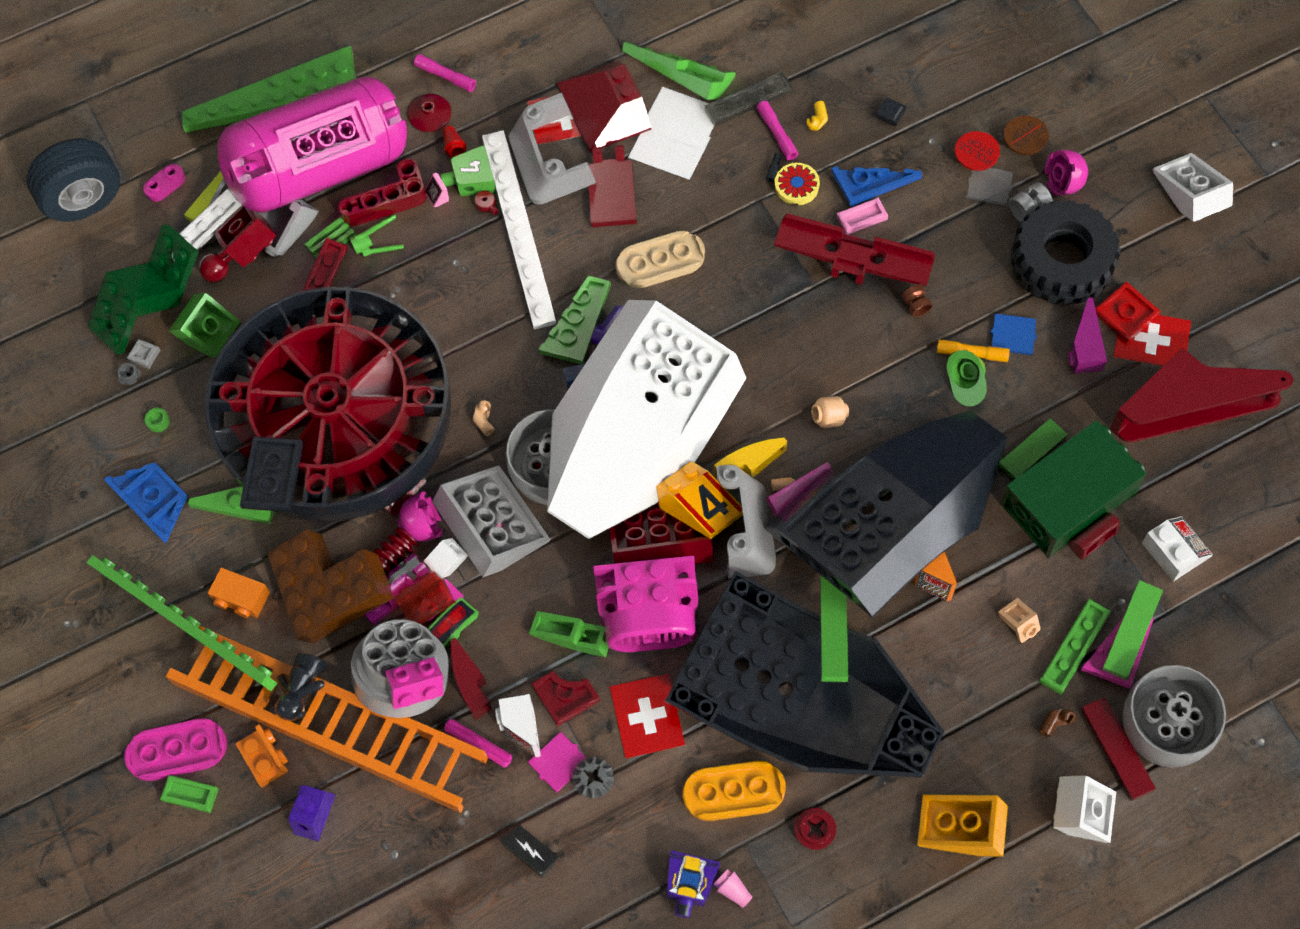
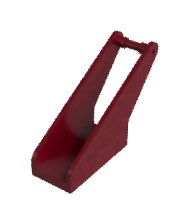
(1194, 395)

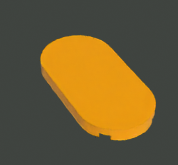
(734, 790)

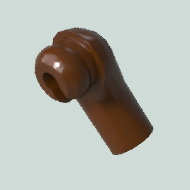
(1056, 718)

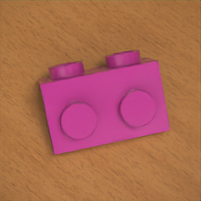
(415, 683)

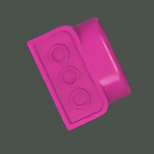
(648, 603)

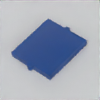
(1014, 333)

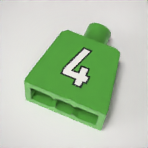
(470, 173)

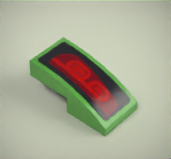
(453, 621)

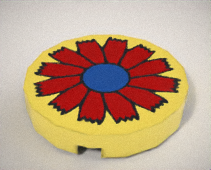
(797, 183)

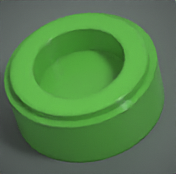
(157, 419)

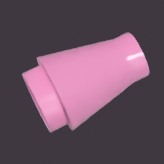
(732, 888)

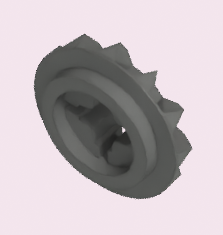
(595, 789)

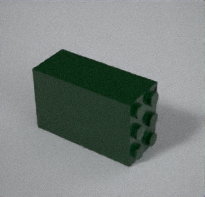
(1072, 488)

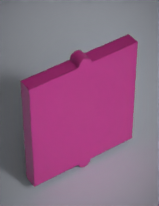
(557, 761)

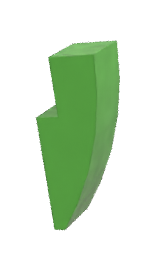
(570, 633)

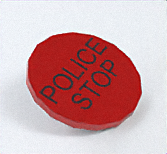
(977, 151)

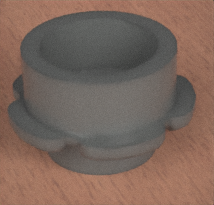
(124, 370)

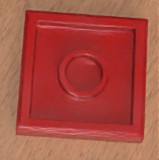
(1127, 312)

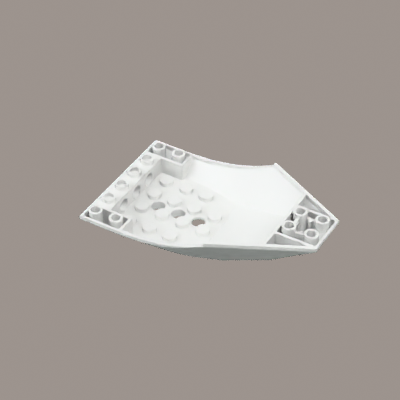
(613, 442)

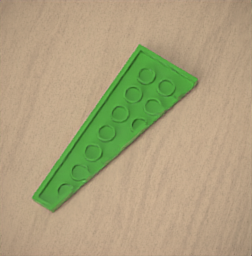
(272, 91)

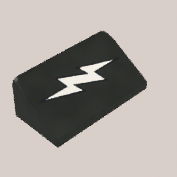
(530, 851)

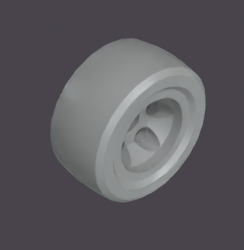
(524, 440)
(1186, 693)

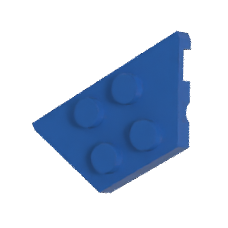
(151, 497)

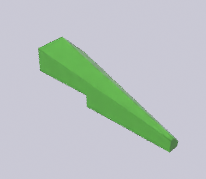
(697, 77)

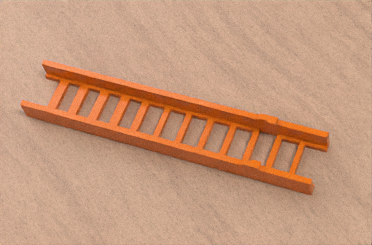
(323, 742)

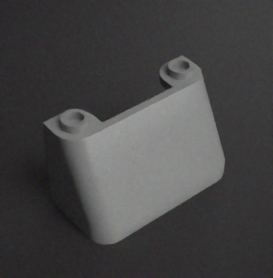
(286, 222)
(751, 551)

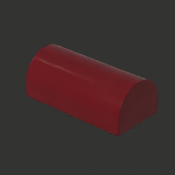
(1095, 535)

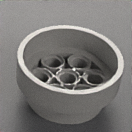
(389, 647)

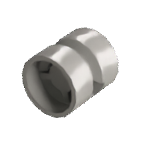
(1028, 200)

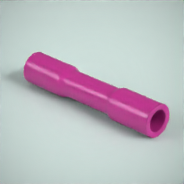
(455, 77)
(783, 140)

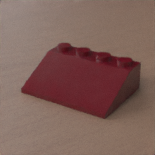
(656, 536)

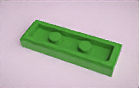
(1033, 449)

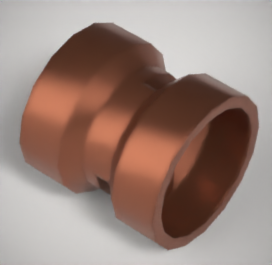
(917, 301)

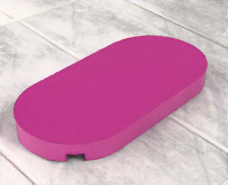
(175, 749)

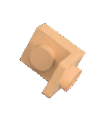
(1020, 619)

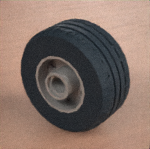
(73, 179)

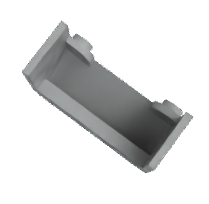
(549, 178)

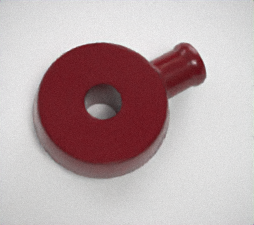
(486, 202)

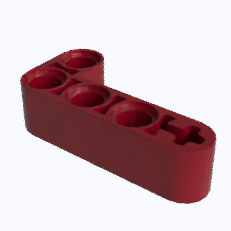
(356, 209)

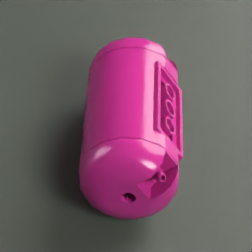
(311, 144)

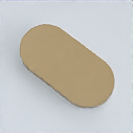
(660, 259)

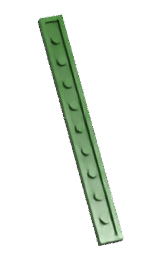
(188, 625)

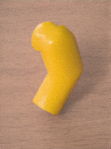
(820, 118)

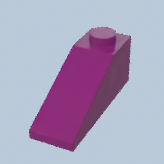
(1088, 348)

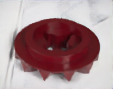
(815, 817)

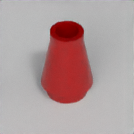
(453, 142)

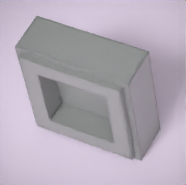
(143, 354)

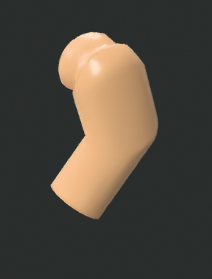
(481, 417)

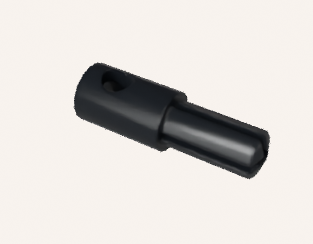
(773, 168)

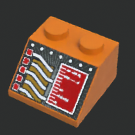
(937, 579)

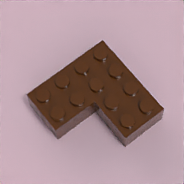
(324, 595)

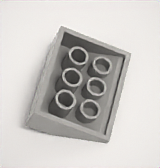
(468, 513)

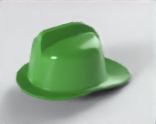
(967, 377)

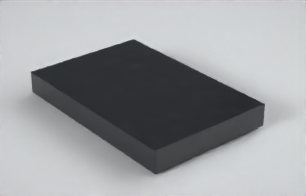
(271, 474)

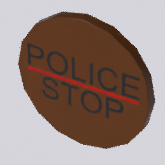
(1026, 135)

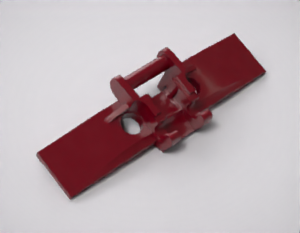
(854, 253)

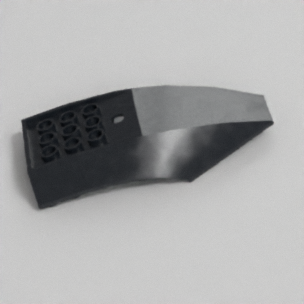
(939, 496)
(848, 727)

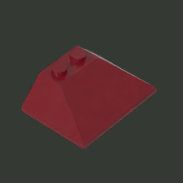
(605, 105)

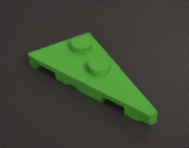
(228, 503)

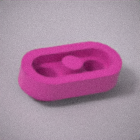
(165, 182)

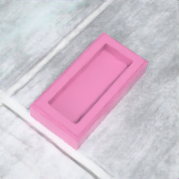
(862, 216)

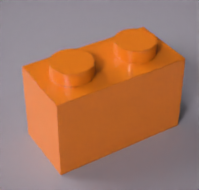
(238, 593)

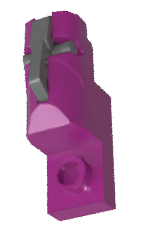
(402, 576)

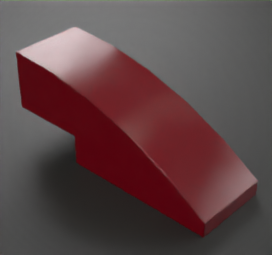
(469, 681)

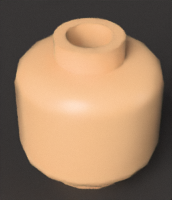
(830, 412)

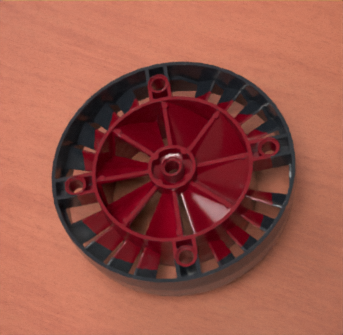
(364, 384)

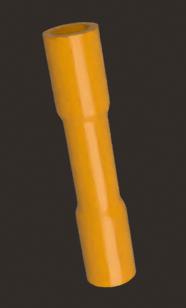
(989, 353)

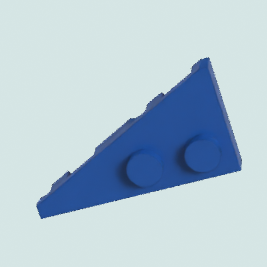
(865, 184)

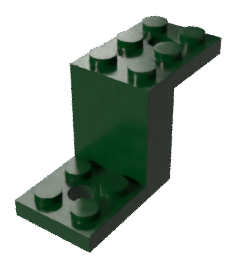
(142, 289)

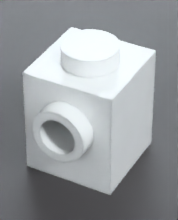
(445, 558)

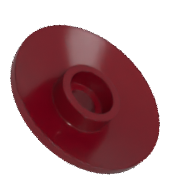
(432, 119)

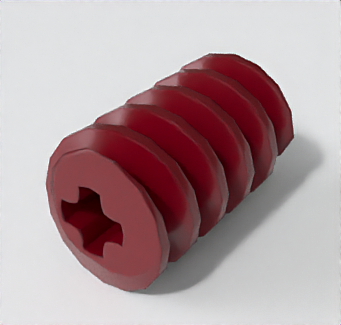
(395, 549)

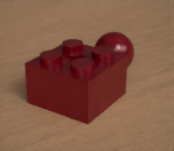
(241, 238)

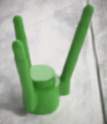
(362, 241)

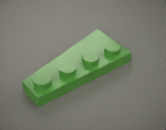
(573, 332)

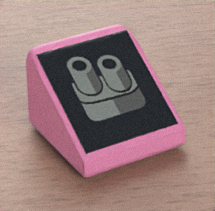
(436, 191)

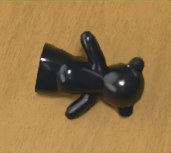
(301, 684)

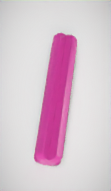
(468, 736)

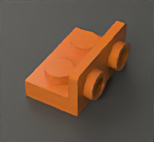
(262, 757)

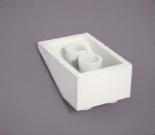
(1195, 186)

